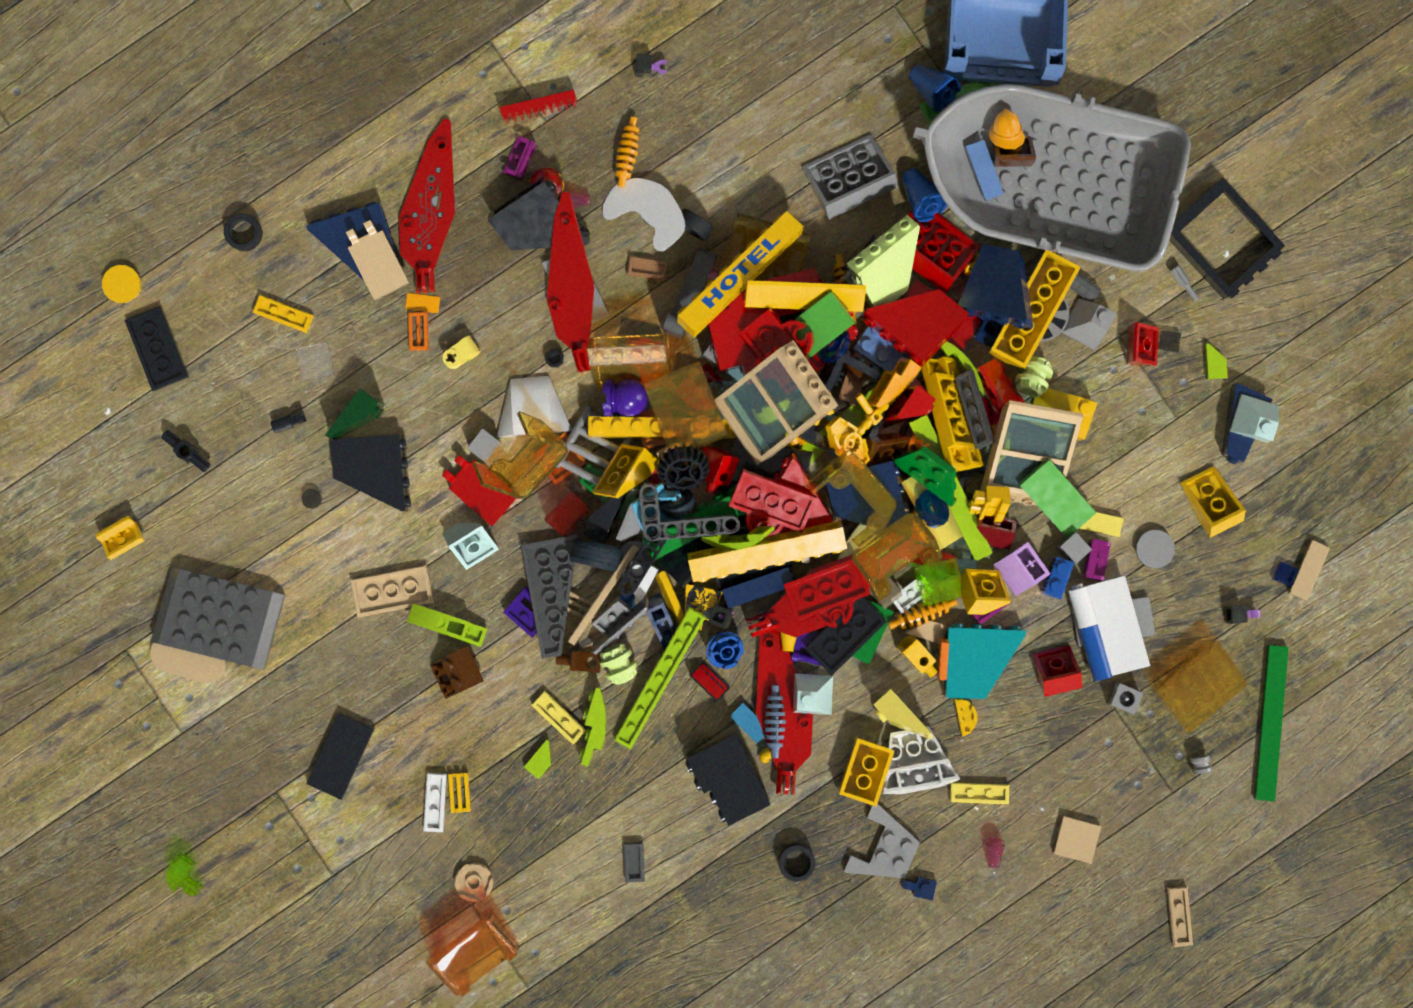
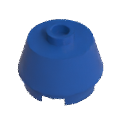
(724, 649)

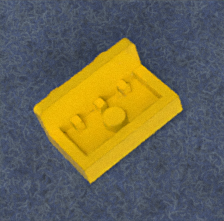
(120, 537)

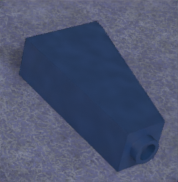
(1235, 445)
(758, 587)

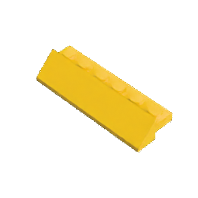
(801, 295)
(949, 414)

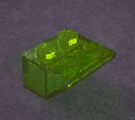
(939, 581)

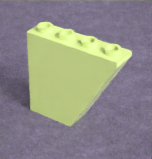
(887, 263)

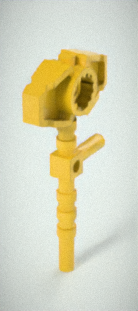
(847, 437)

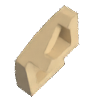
(930, 631)

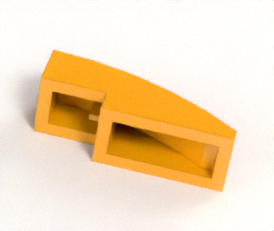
(893, 382)

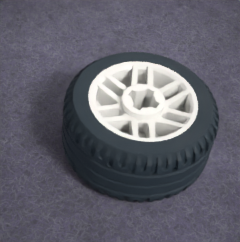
(595, 554)

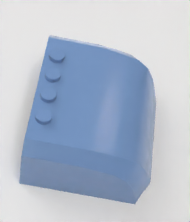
(1007, 41)

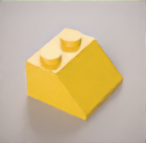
(983, 591)

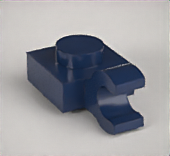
(922, 888)

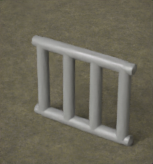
(579, 429)

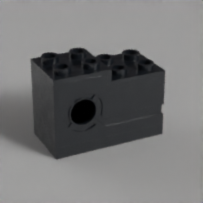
(731, 778)

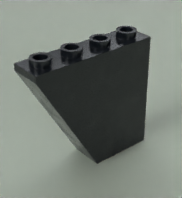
(529, 217)
(373, 467)

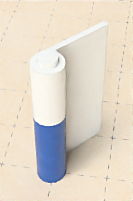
(1108, 628)

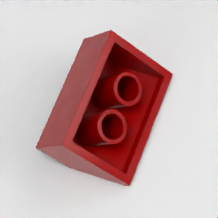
(997, 385)

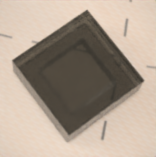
(1169, 341)

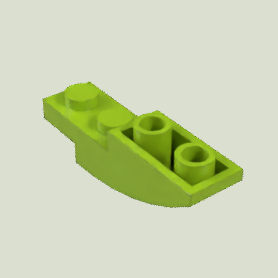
(446, 625)
(597, 719)

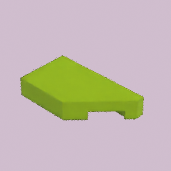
(1215, 364)
(540, 761)

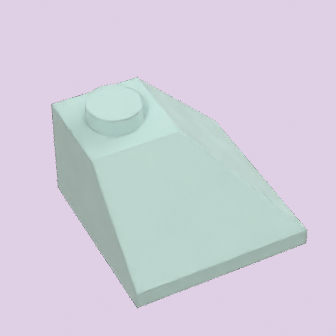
(1255, 419)
(469, 543)
(812, 694)

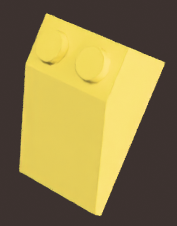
(893, 710)

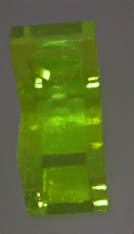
(178, 875)

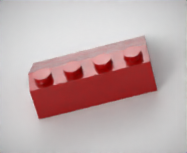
(942, 251)

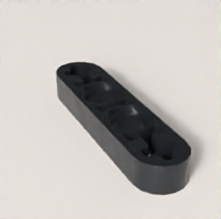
(645, 563)

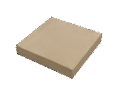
(1077, 839)

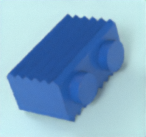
(1057, 580)

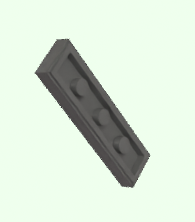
(974, 409)

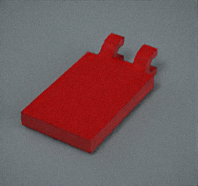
(484, 501)

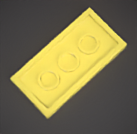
(946, 533)

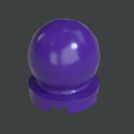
(625, 397)

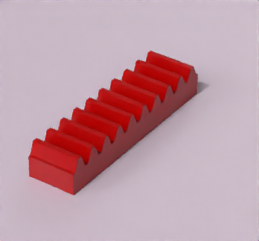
(539, 104)

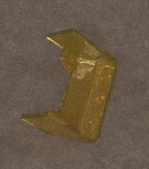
(529, 466)
(851, 469)

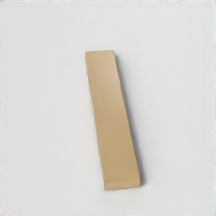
(603, 594)

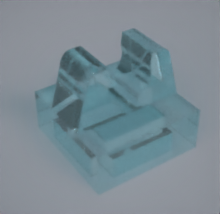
(966, 562)

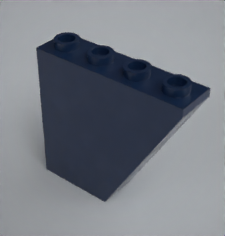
(333, 230)
(998, 288)
(852, 507)

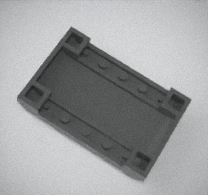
(218, 618)

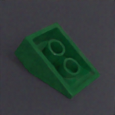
(358, 413)

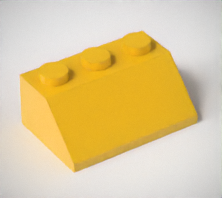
(865, 771)

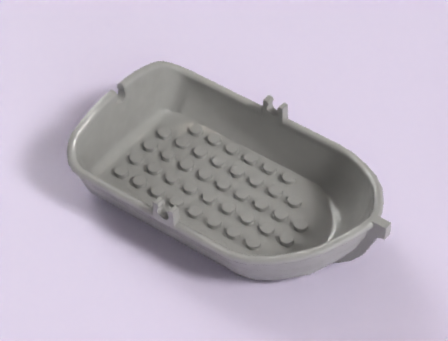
(1098, 183)

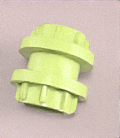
(1032, 379)
(618, 664)

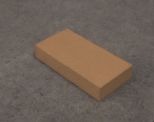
(647, 268)

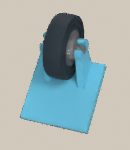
(671, 504)

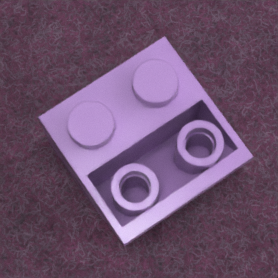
(1021, 568)

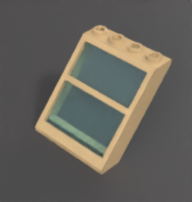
(775, 402)
(1024, 440)

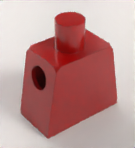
(721, 468)

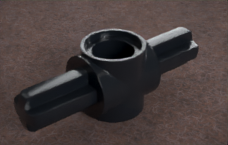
(193, 456)

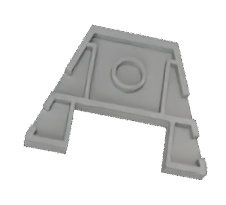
(893, 851)

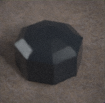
(554, 358)

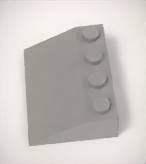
(850, 176)

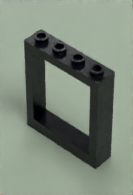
(1199, 262)
(828, 377)

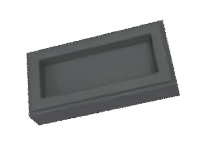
(634, 862)

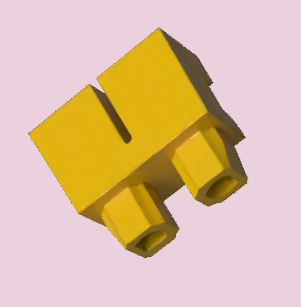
(991, 502)

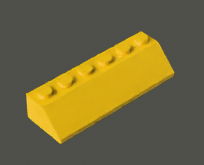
(1046, 292)

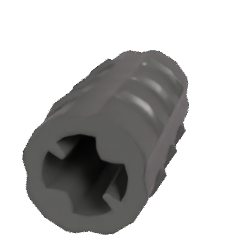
(1085, 288)

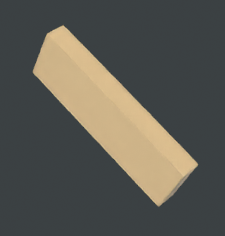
(1309, 570)
(1179, 916)

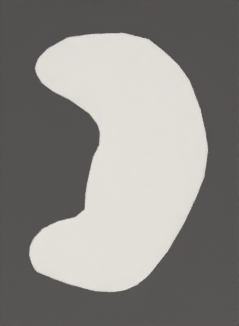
(653, 204)

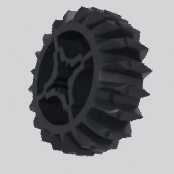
(681, 461)

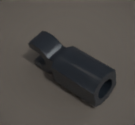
(287, 422)

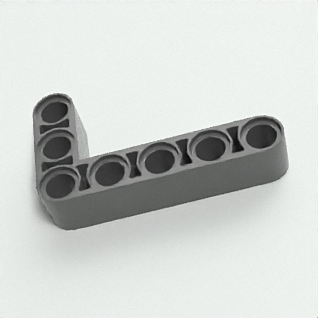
(693, 284)
(680, 523)

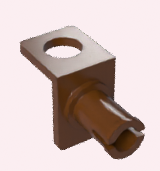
(578, 661)

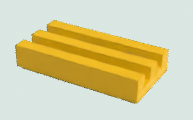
(459, 792)

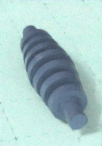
(774, 729)

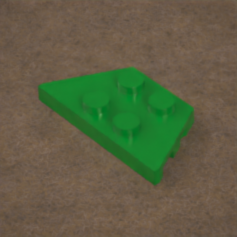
(930, 472)

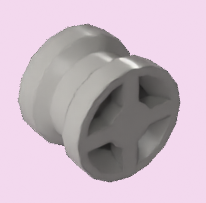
(1201, 764)

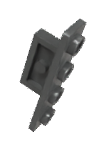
(615, 620)

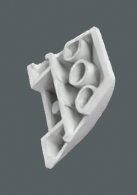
(536, 398)
(917, 764)

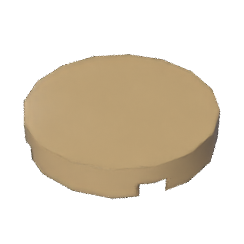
(474, 882)

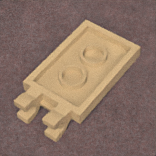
(376, 261)

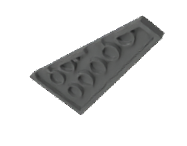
(549, 583)

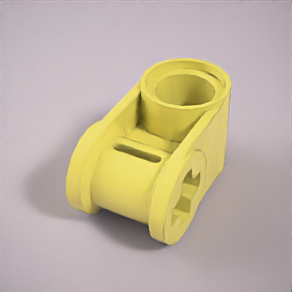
(462, 351)

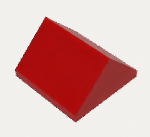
(1142, 344)

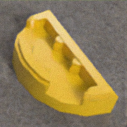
(966, 716)

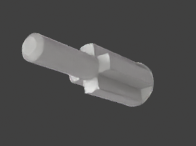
(1183, 280)

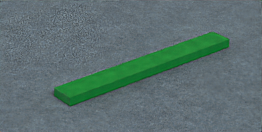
(1271, 723)

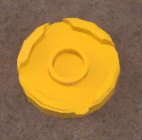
(121, 284)

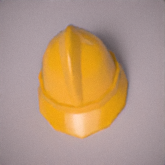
(1007, 131)

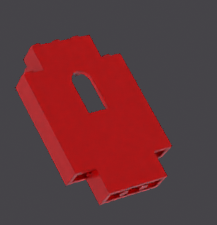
(729, 345)

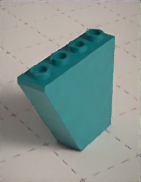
(978, 658)

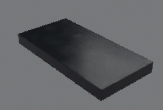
(156, 348)
(677, 563)
(837, 645)
(340, 756)

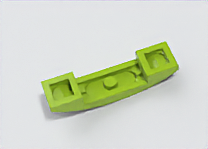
(949, 349)
(738, 542)

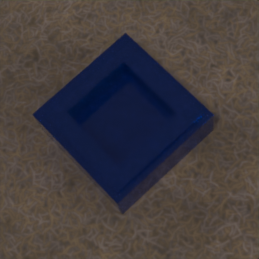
(1285, 574)

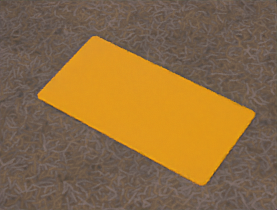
(422, 303)

